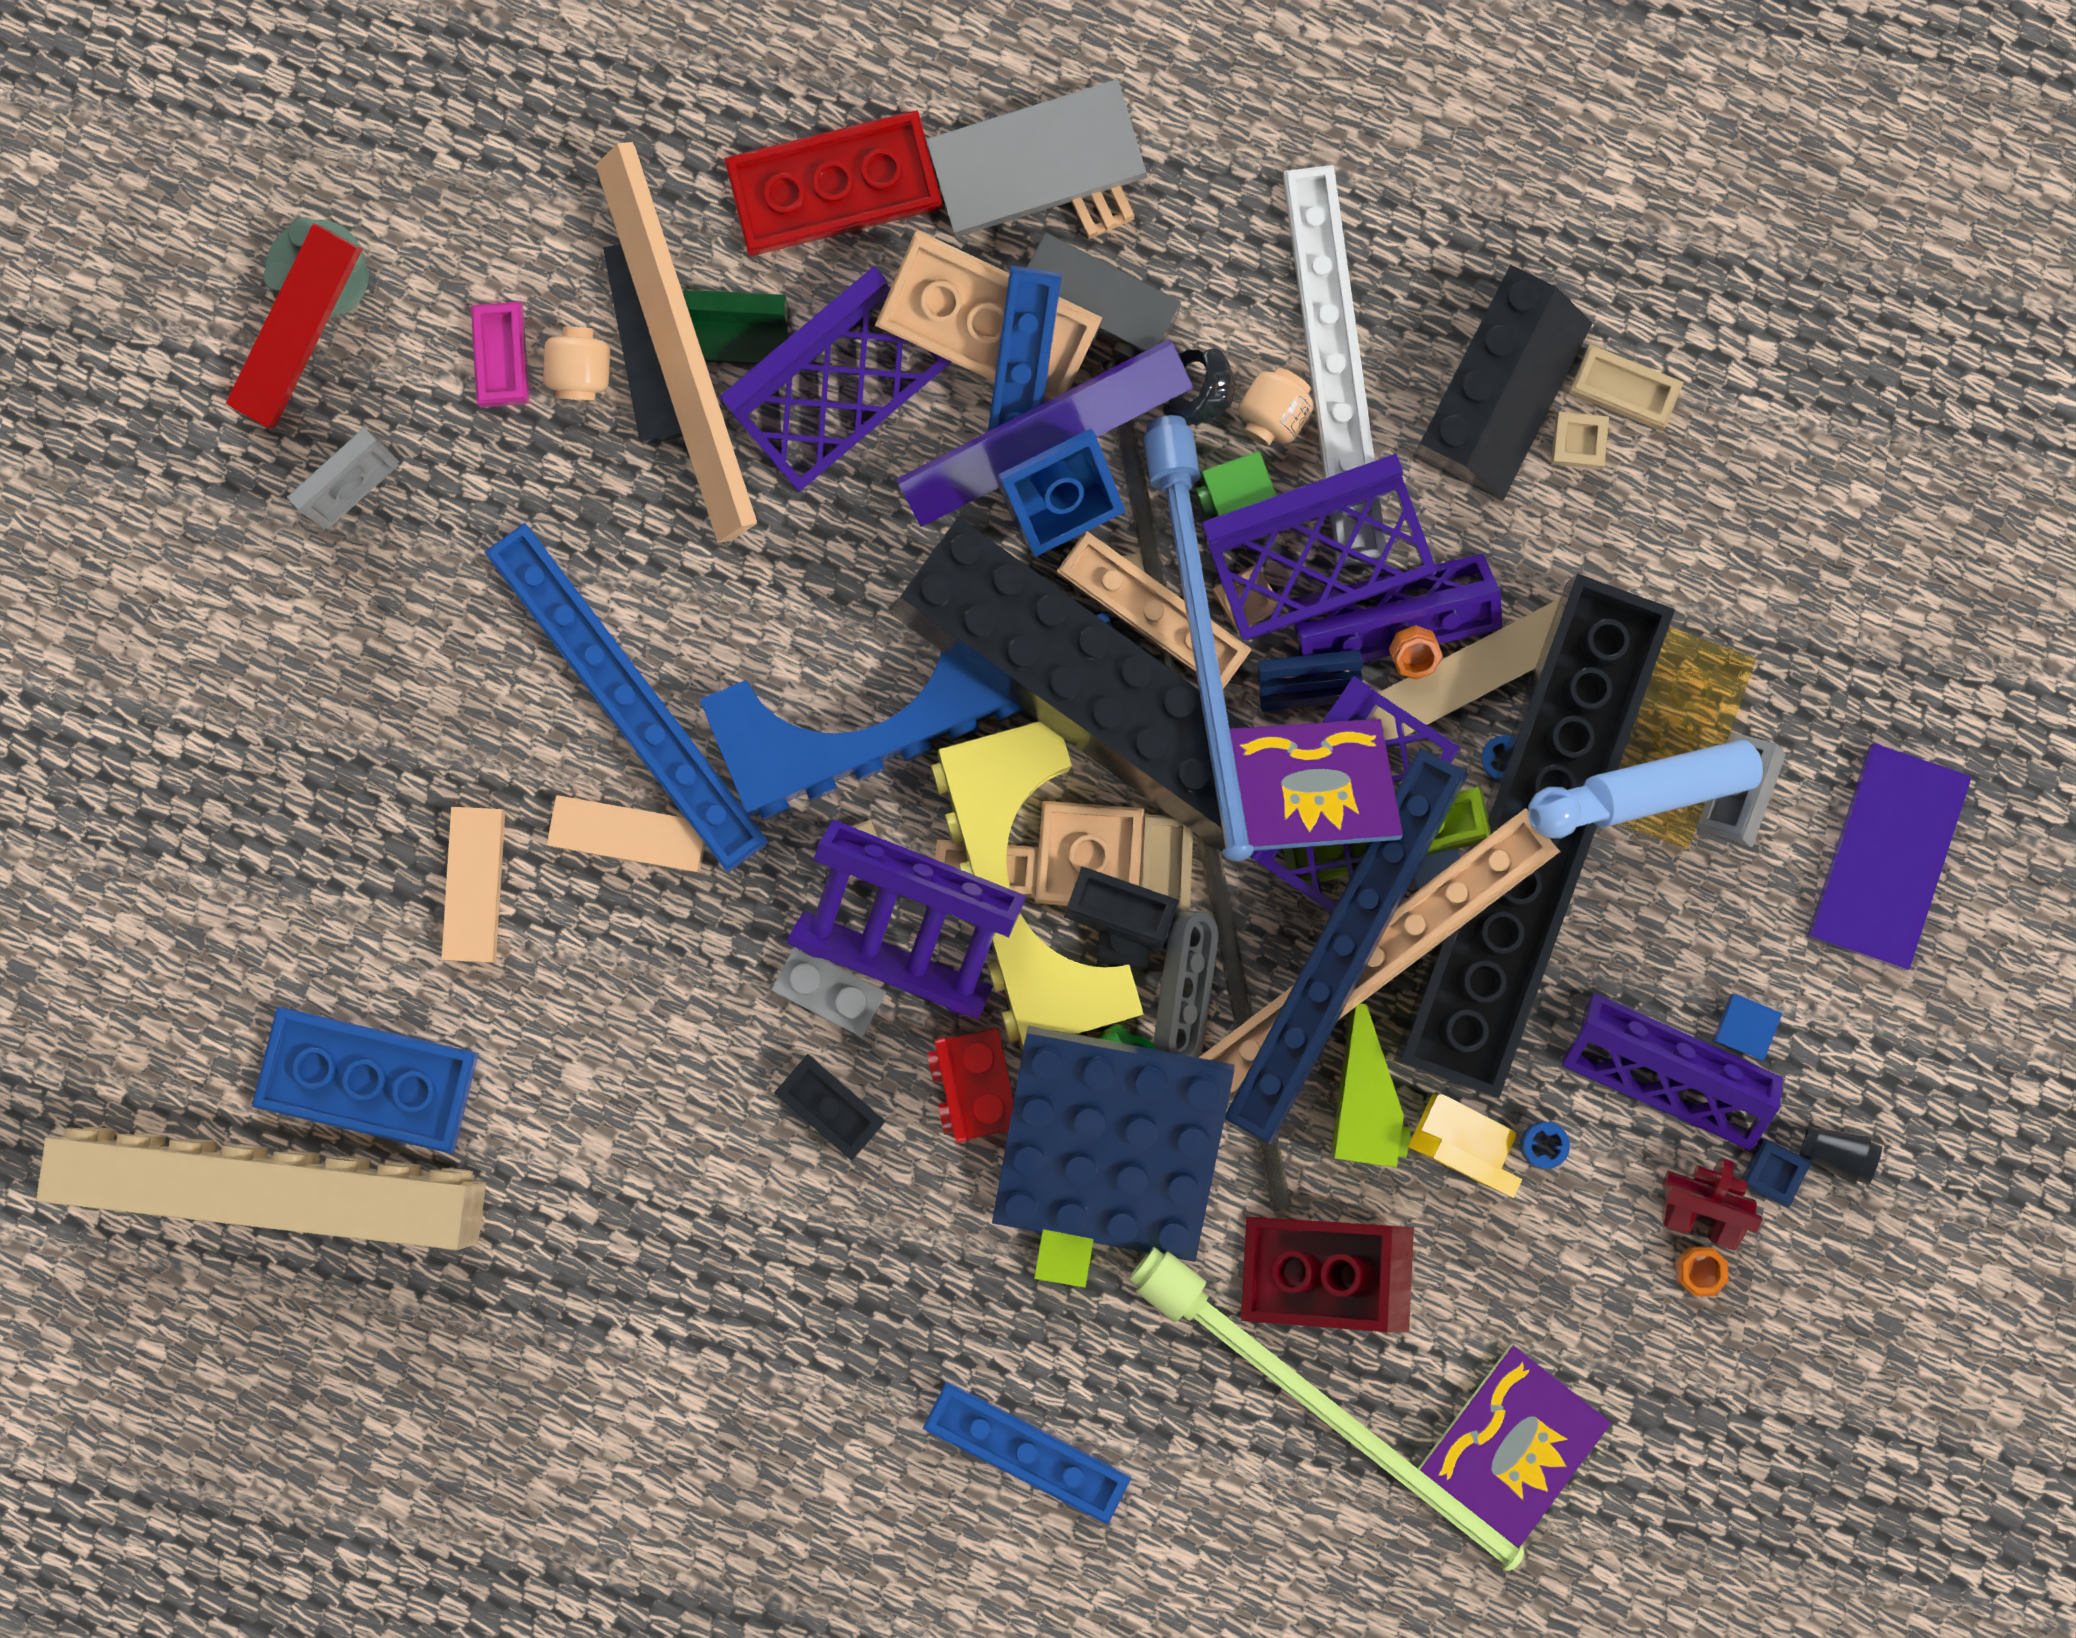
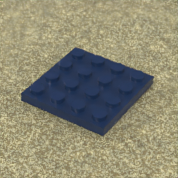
(1112, 1142)

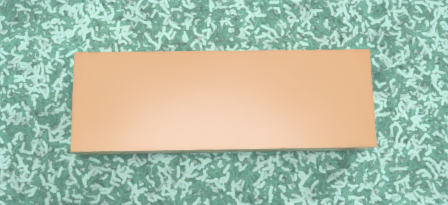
(625, 834)
(473, 884)

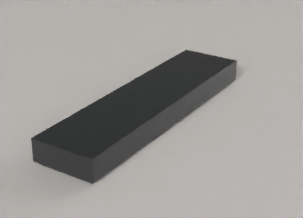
(649, 393)

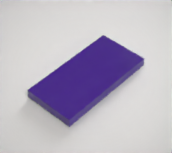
(1889, 856)

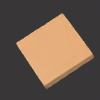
(1086, 836)

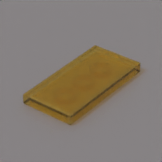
(1684, 710)

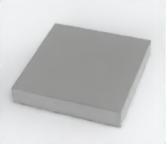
(344, 479)

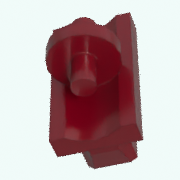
(1712, 1195)

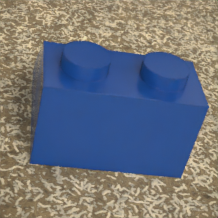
(1061, 493)

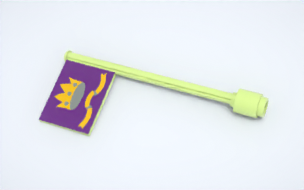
(1491, 1466)

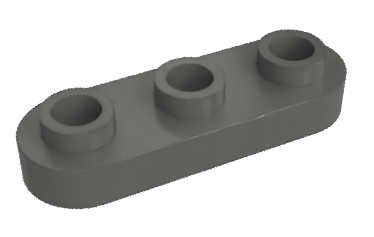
(1186, 984)

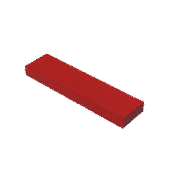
(293, 325)

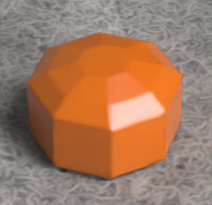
(1415, 652)
(1701, 1271)

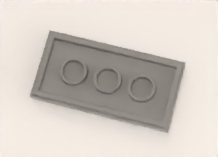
(1036, 158)

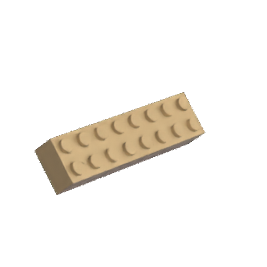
(262, 1191)

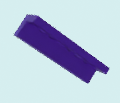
(1447, 610)
(1680, 1065)

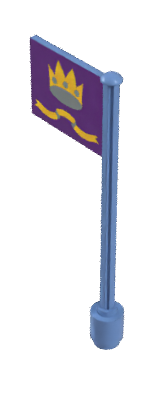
(1270, 781)

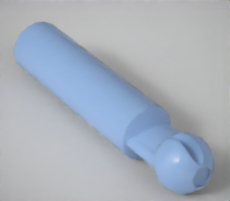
(1648, 789)

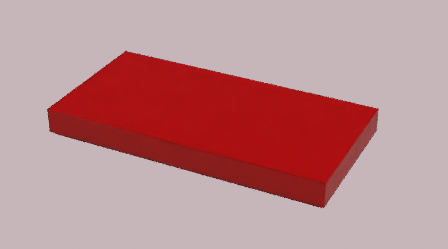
(833, 183)

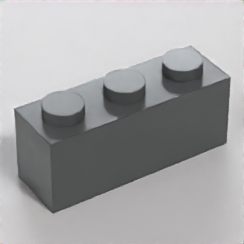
(1131, 310)

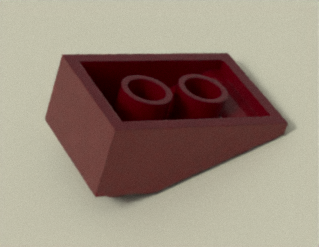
(1327, 1274)

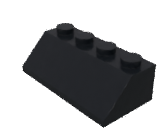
(1504, 384)

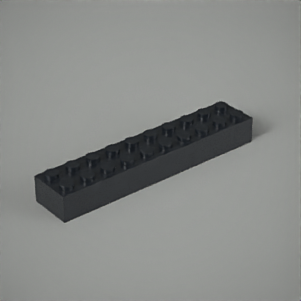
(1565, 732)

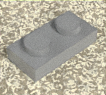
(829, 991)

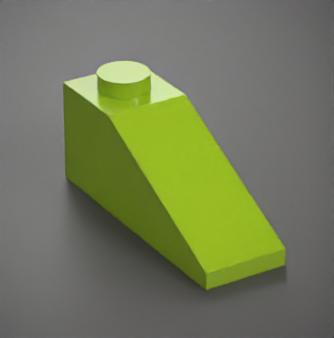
(1368, 1108)

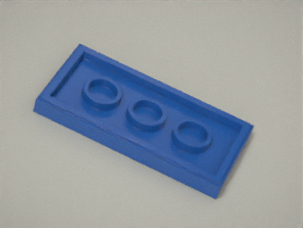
(365, 1080)

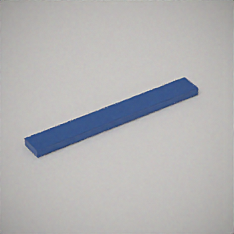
(626, 698)

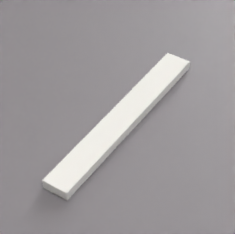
(1331, 342)

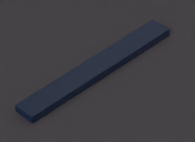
(1344, 950)

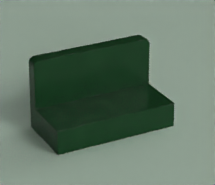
(737, 324)

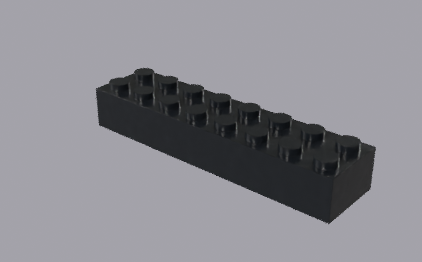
(1068, 672)

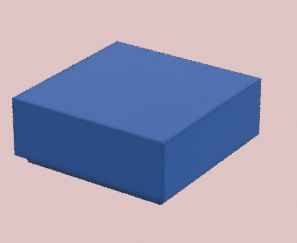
(1747, 1027)

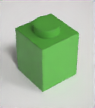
(1234, 485)

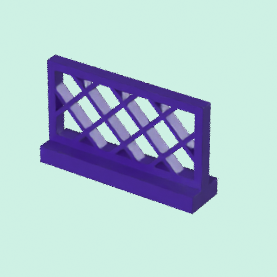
(798, 353)
(1301, 507)
(1356, 703)

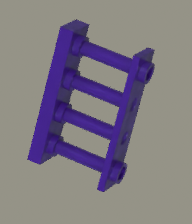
(919, 878)

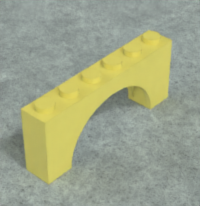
(986, 788)

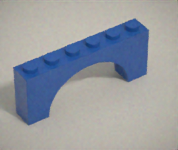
(781, 762)

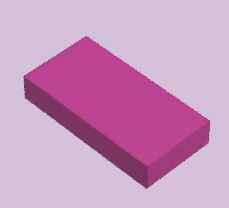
(500, 354)

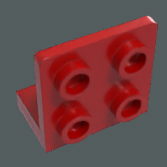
(974, 1084)

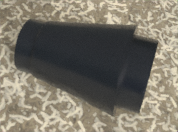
(1842, 1153)

